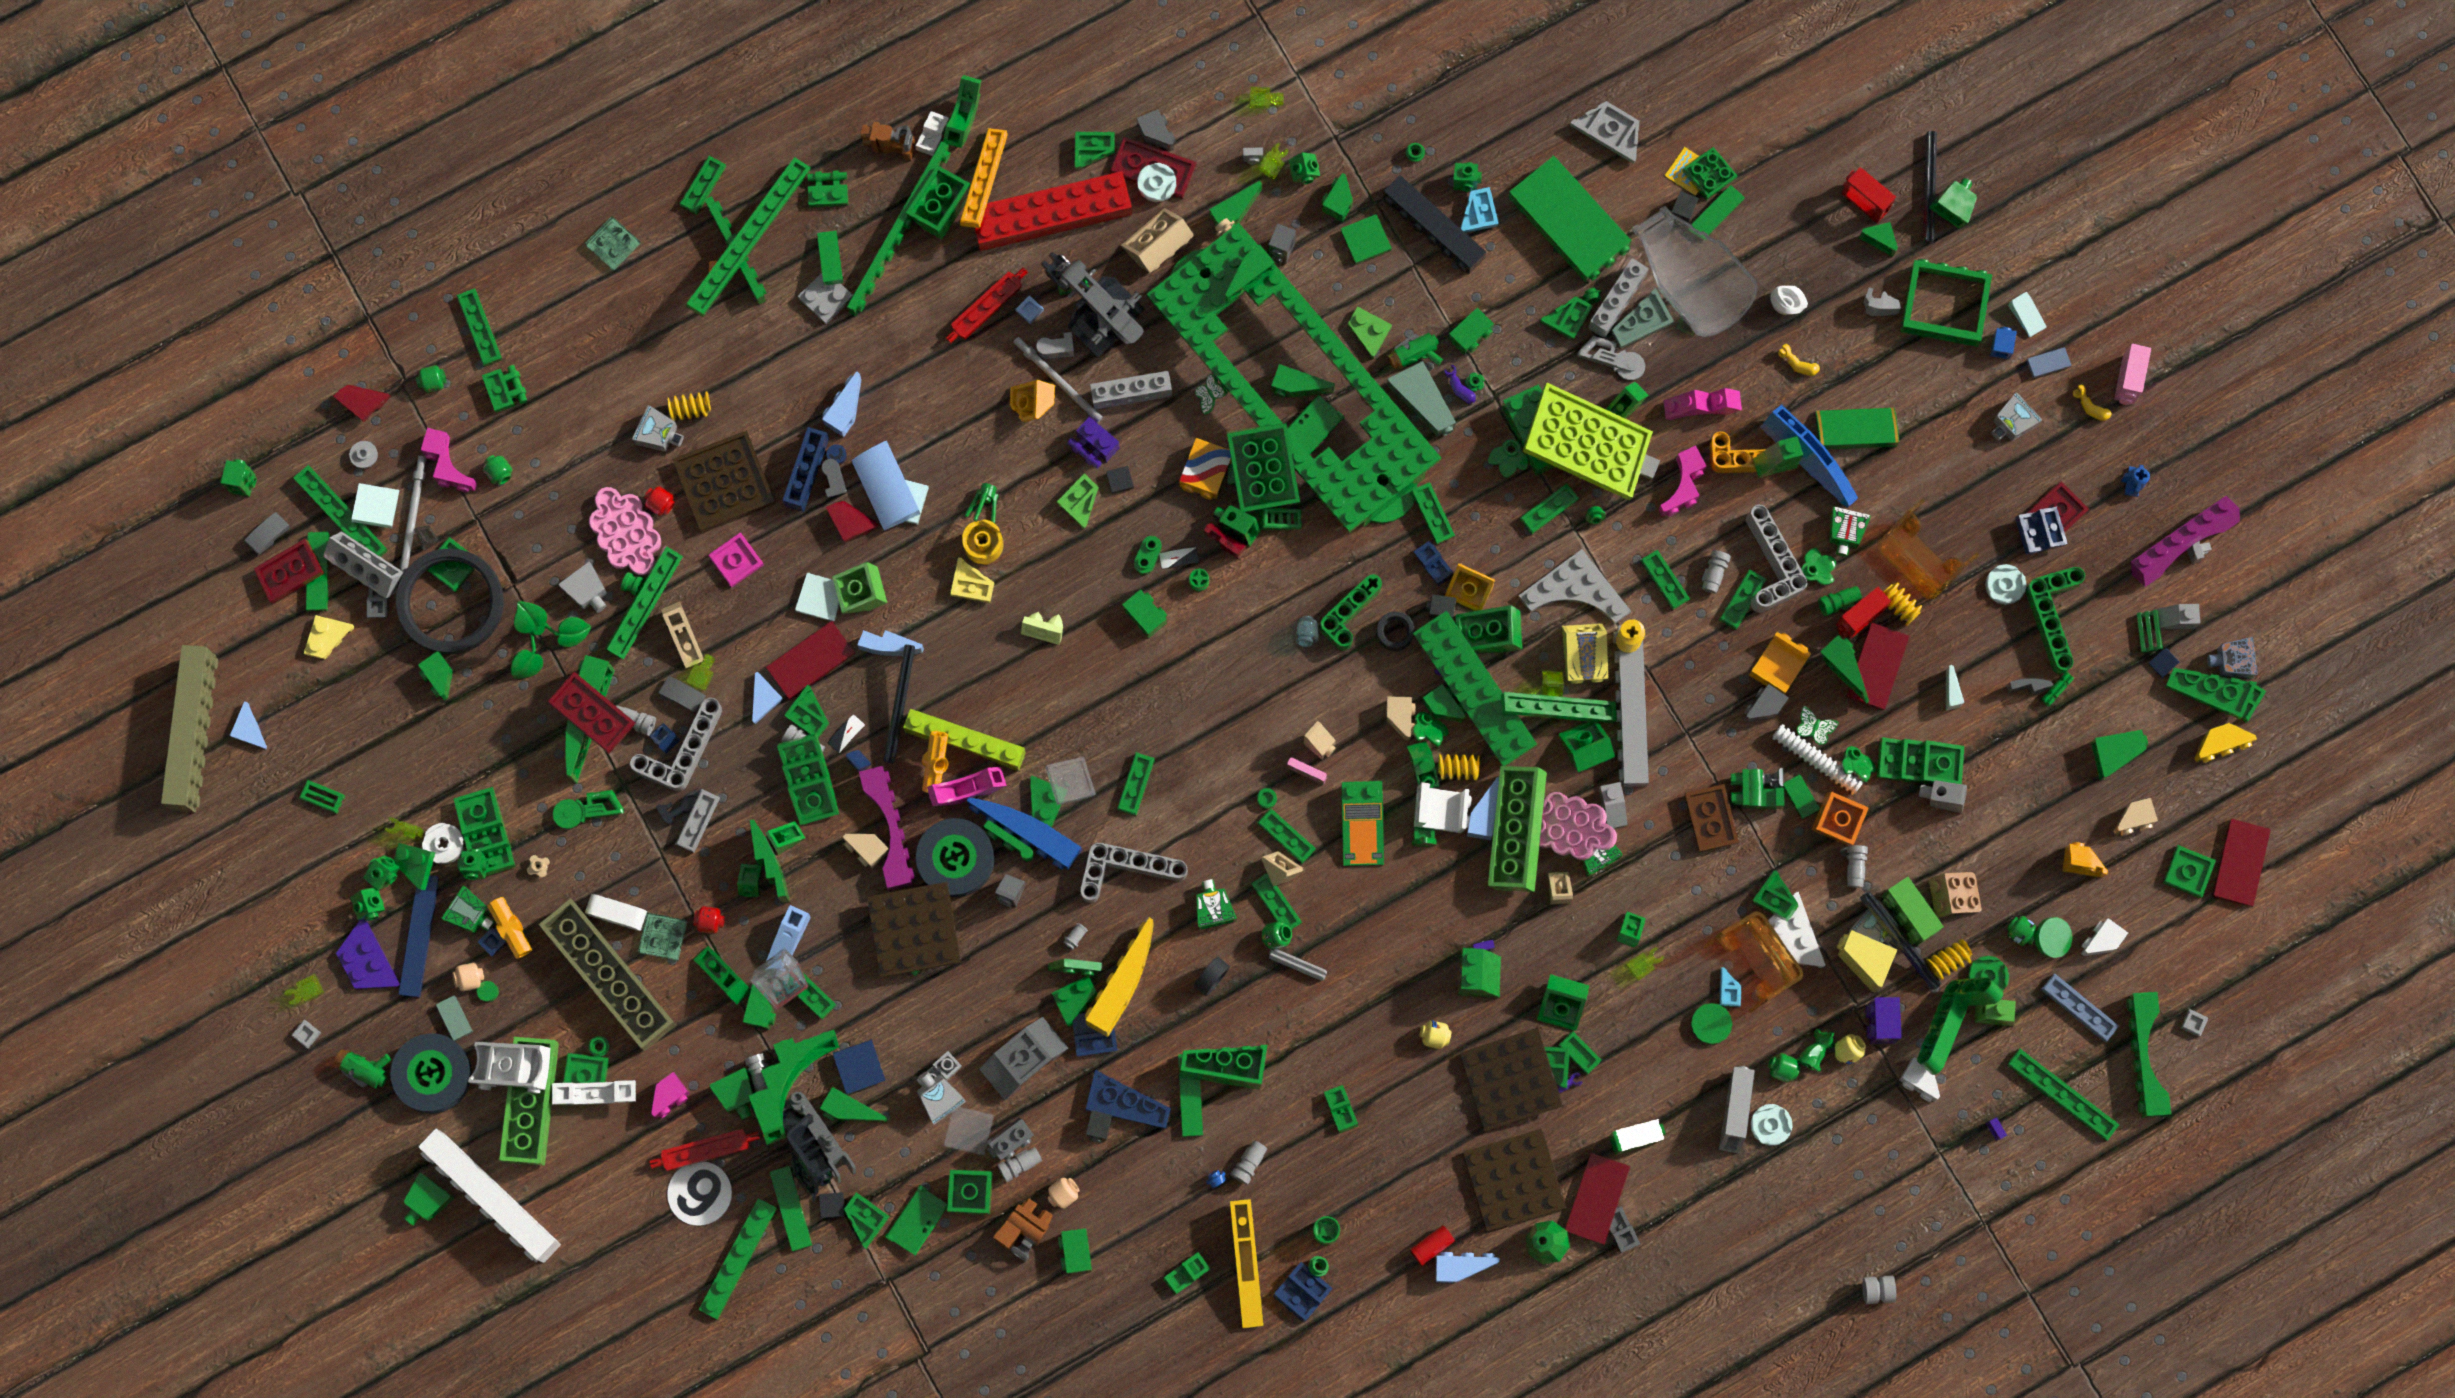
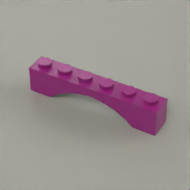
(2158, 558)
(895, 869)

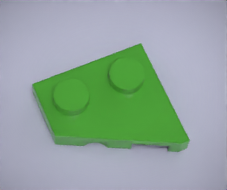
(1369, 330)
(1079, 500)

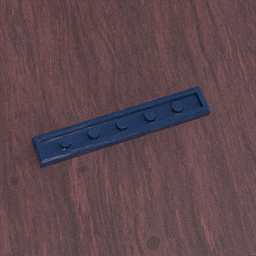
(419, 939)

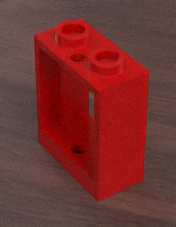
(1868, 194)
(1863, 613)

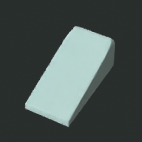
(2027, 314)
(1953, 693)

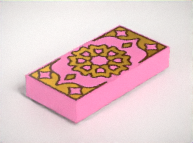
(1307, 771)

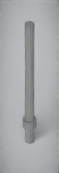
(1030, 354)
(418, 477)

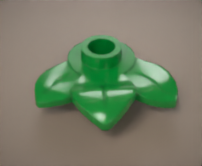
(1508, 461)
(1820, 566)
(1430, 728)
(1858, 763)

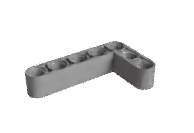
(1776, 561)
(684, 752)
(1126, 864)

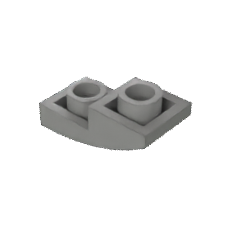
(944, 1066)

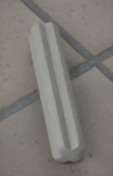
(1298, 964)

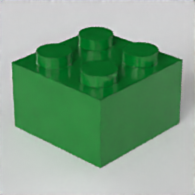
(970, 1192)

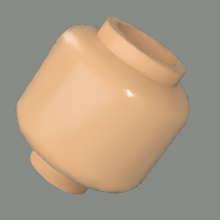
(467, 977)
(1063, 1193)

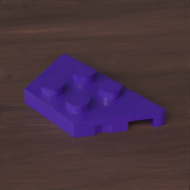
(365, 960)

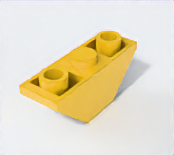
(2223, 741)

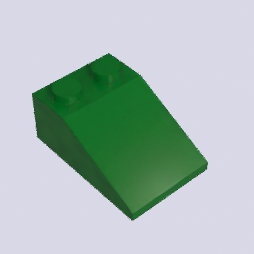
(1492, 629)
(1841, 660)

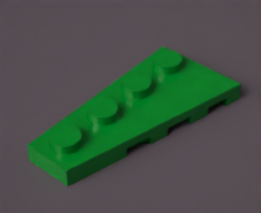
(2214, 691)

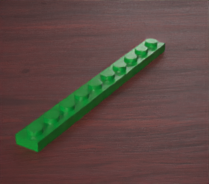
(748, 237)
(894, 237)

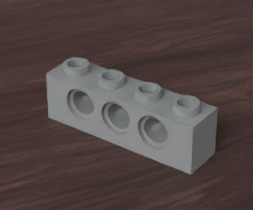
(1618, 298)
(1131, 390)
(363, 564)

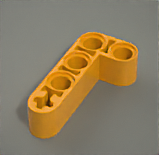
(1730, 456)

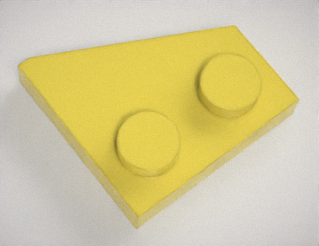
(325, 636)

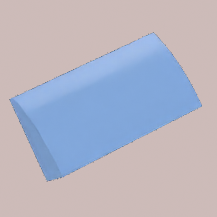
(885, 486)

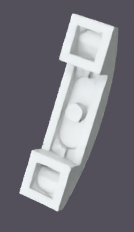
(593, 1093)

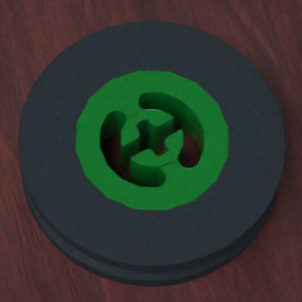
(945, 836)
(437, 1096)

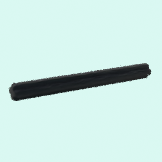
(1929, 186)
(899, 703)
(1900, 940)

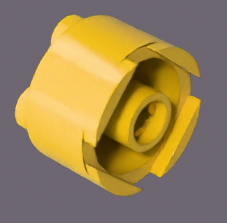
(980, 531)

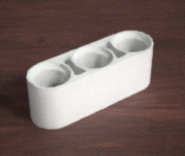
(615, 912)

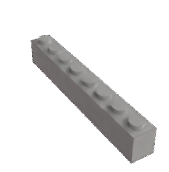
(1631, 716)

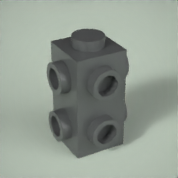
(1009, 1139)

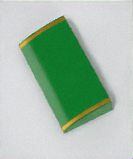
(1857, 428)

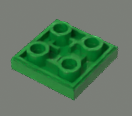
(1710, 173)

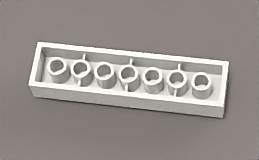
(489, 1195)

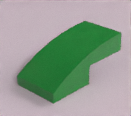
(1341, 1109)
(1186, 1273)

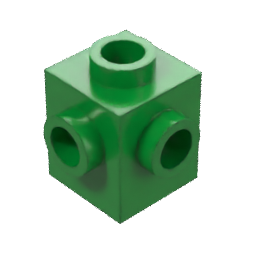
(1304, 168)
(1466, 176)
(473, 864)
(381, 872)
(367, 904)

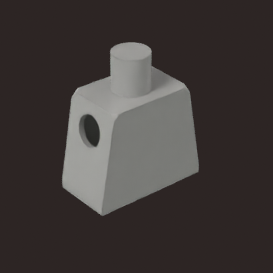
(585, 588)
(1953, 796)

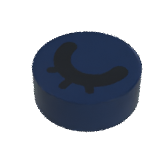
(837, 453)

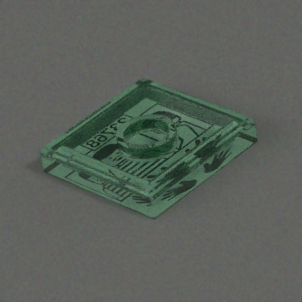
(612, 243)
(662, 936)

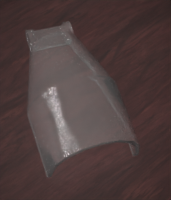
(1696, 273)

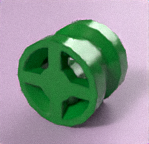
(1199, 575)
(631, 583)

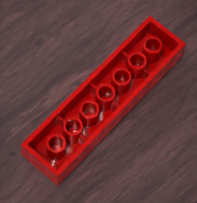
(1054, 211)

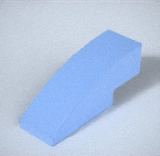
(887, 645)

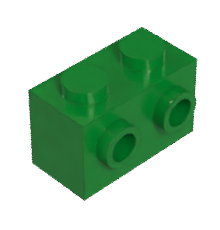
(238, 478)

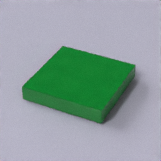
(1366, 239)
(451, 573)
(2189, 871)
(585, 1069)

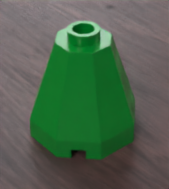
(1555, 1247)

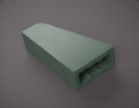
(1422, 396)

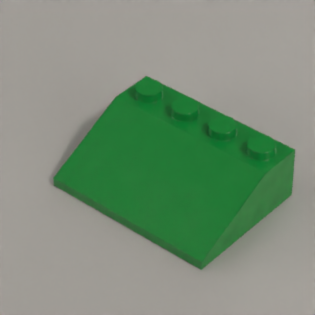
(1263, 467)

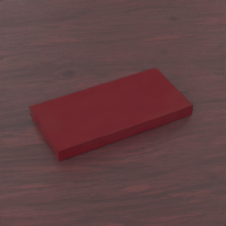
(1134, 156)
(810, 660)
(1880, 664)
(591, 712)
(2241, 862)
(1597, 1198)

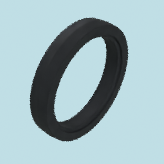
(436, 557)

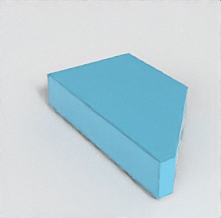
(1729, 990)

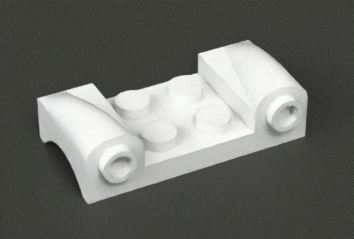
(511, 1066)

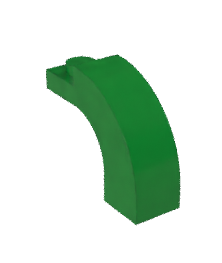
(964, 112)

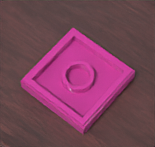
(736, 560)

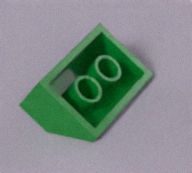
(939, 202)

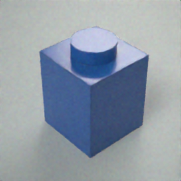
(2003, 343)

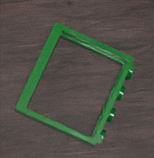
(1941, 332)

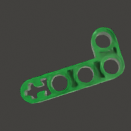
(1353, 608)

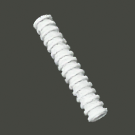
(1817, 759)

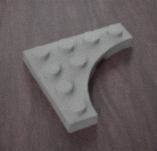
(1576, 582)

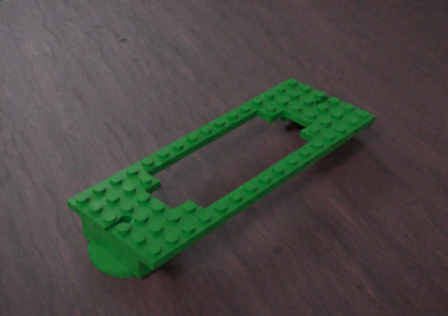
(1349, 488)

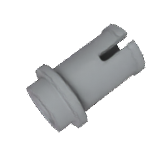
(1075, 936)

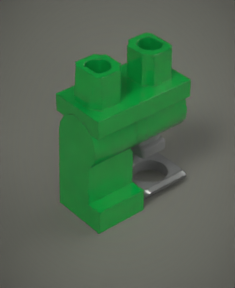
(1753, 793)

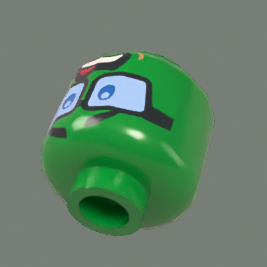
(2022, 931)

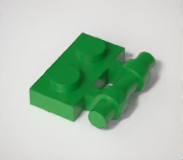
(829, 194)
(498, 389)

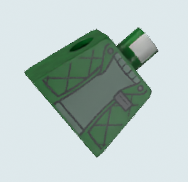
(468, 912)

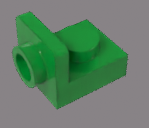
(749, 880)

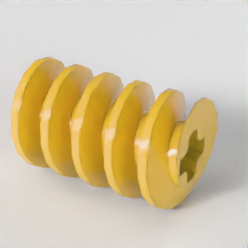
(689, 406)
(1902, 604)
(1635, 630)
(1458, 767)
(1950, 958)

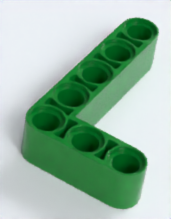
(2051, 615)
(1949, 1016)

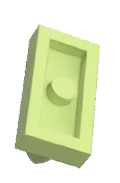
(1035, 627)

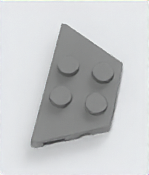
(1611, 129)

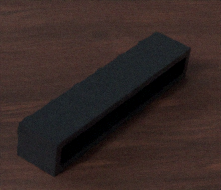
(1434, 224)

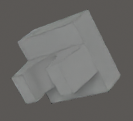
(2197, 551)

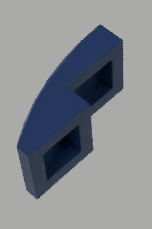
(1433, 563)
(492, 941)

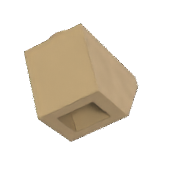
(1399, 715)
(2136, 815)
(867, 846)

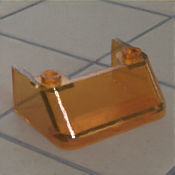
(1916, 560)
(1764, 953)

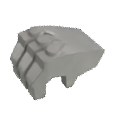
(1880, 306)

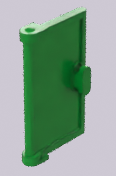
(1316, 426)
(912, 1225)

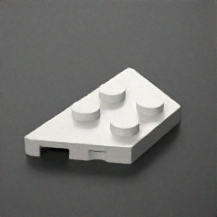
(1799, 936)

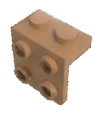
(1954, 894)

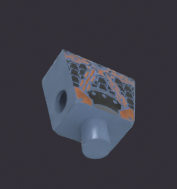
(2235, 659)

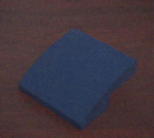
(2041, 530)
(1091, 1041)
(859, 1066)
(1302, 1292)

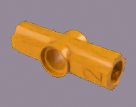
(934, 759)
(509, 927)

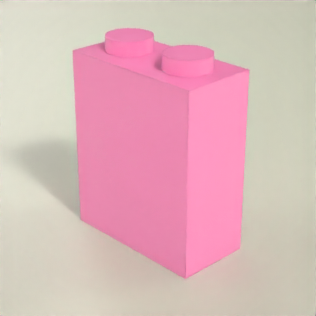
(2132, 374)

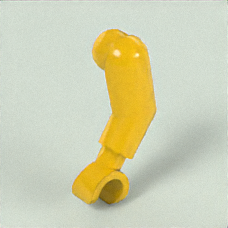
(1798, 366)
(2091, 409)

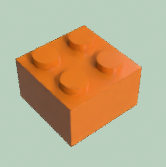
(1840, 818)

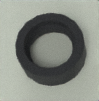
(1390, 617)
(1211, 976)

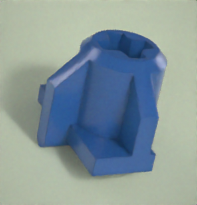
(2135, 480)

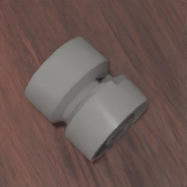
(1875, 1290)

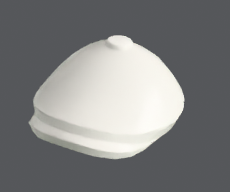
(1788, 300)

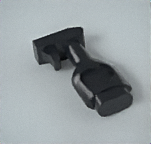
(685, 806)

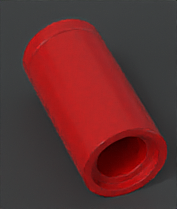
(1432, 1245)

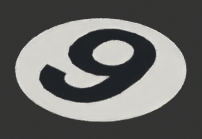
(699, 1193)

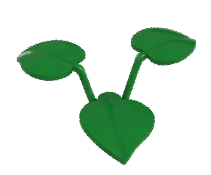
(532, 620)

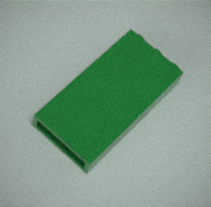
(1570, 219)

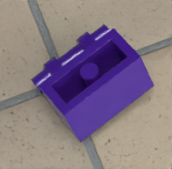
(1097, 440)

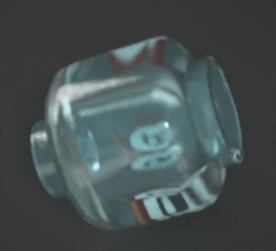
(1306, 631)

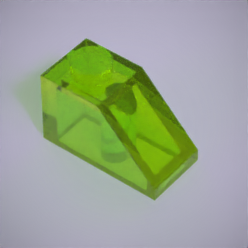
(1552, 684)

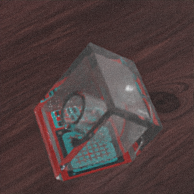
(779, 979)

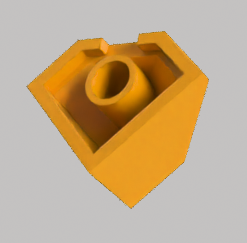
(1032, 399)
(2082, 861)

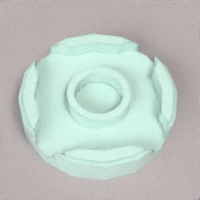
(1156, 182)
(2005, 584)
(1771, 1124)

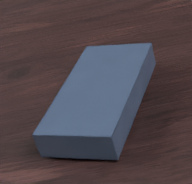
(2048, 362)

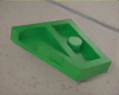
(1092, 147)
(414, 863)

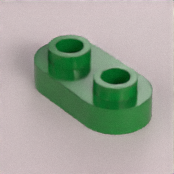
(1147, 554)

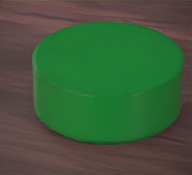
(1266, 798)
(487, 991)

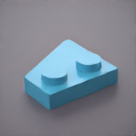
(1479, 211)

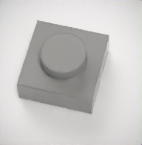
(1252, 155)

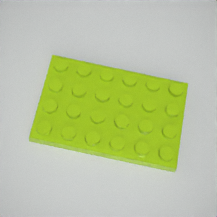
(1587, 441)

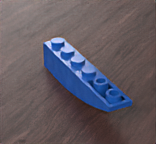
(1815, 458)
(1030, 831)

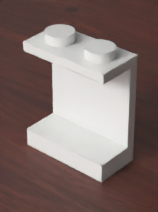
(1441, 809)

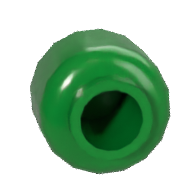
(431, 379)
(497, 470)
(1276, 935)
(1783, 1067)

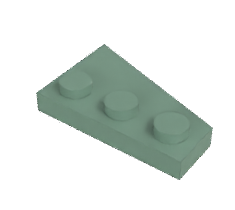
(1643, 321)

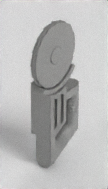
(1628, 365)

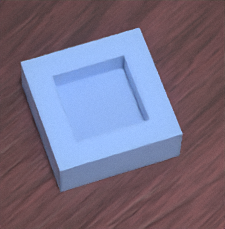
(1029, 309)

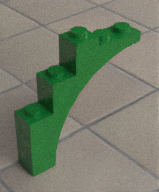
(779, 1078)

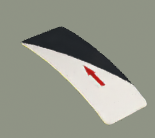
(1179, 557)
(846, 733)

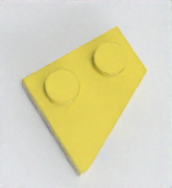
(971, 584)

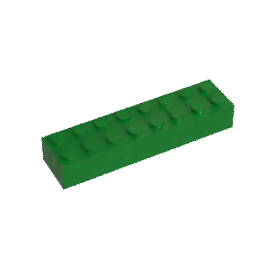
(1474, 688)

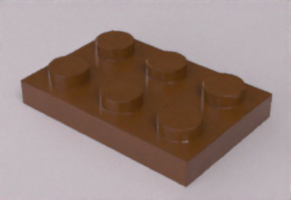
(1711, 818)

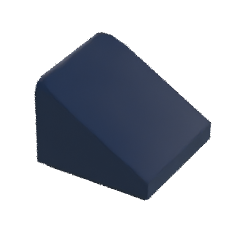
(2164, 662)
(664, 738)
(858, 760)

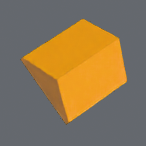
(1470, 587)

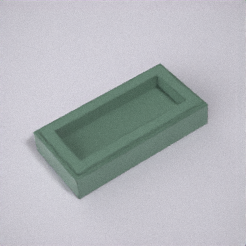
(454, 1018)

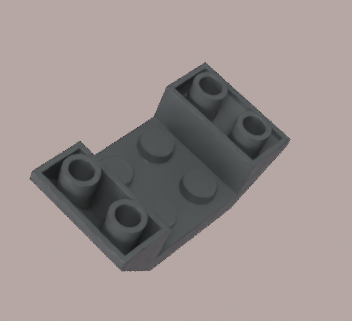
(1023, 1057)

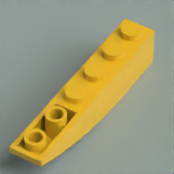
(1121, 984)
(1246, 1263)

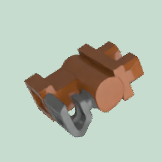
(885, 139)
(1024, 1223)

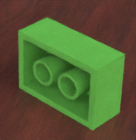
(1911, 911)

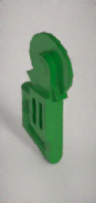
(570, 812)

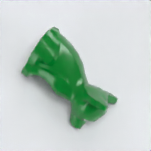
(1816, 1052)

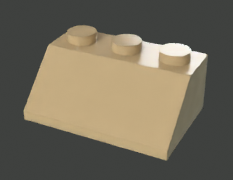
(1157, 240)

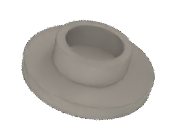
(363, 454)

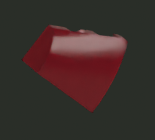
(361, 401)
(850, 521)
(1227, 542)

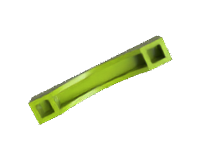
(967, 739)

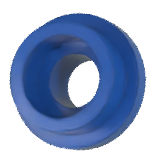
(1216, 1178)

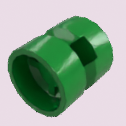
(1326, 1230)

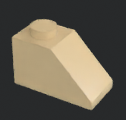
(1319, 741)

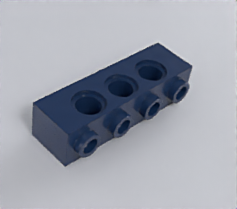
(805, 469)

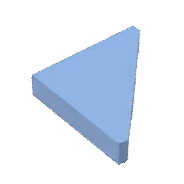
(764, 698)
(247, 729)

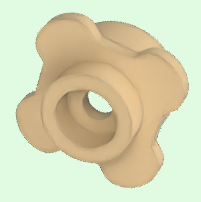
(1224, 226)
(541, 871)

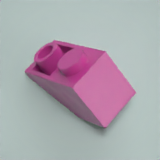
(668, 1094)

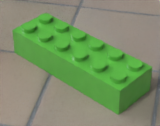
(1517, 828)
(528, 1115)

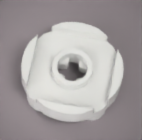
(446, 832)

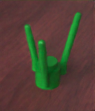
(985, 495)

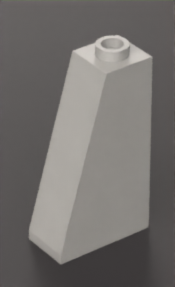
(1737, 1109)

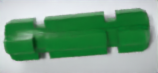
(2057, 689)

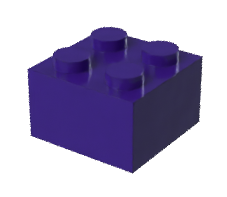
(1883, 1020)

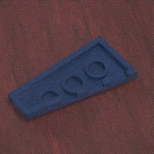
(1125, 1103)

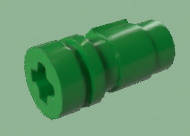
(1840, 600)

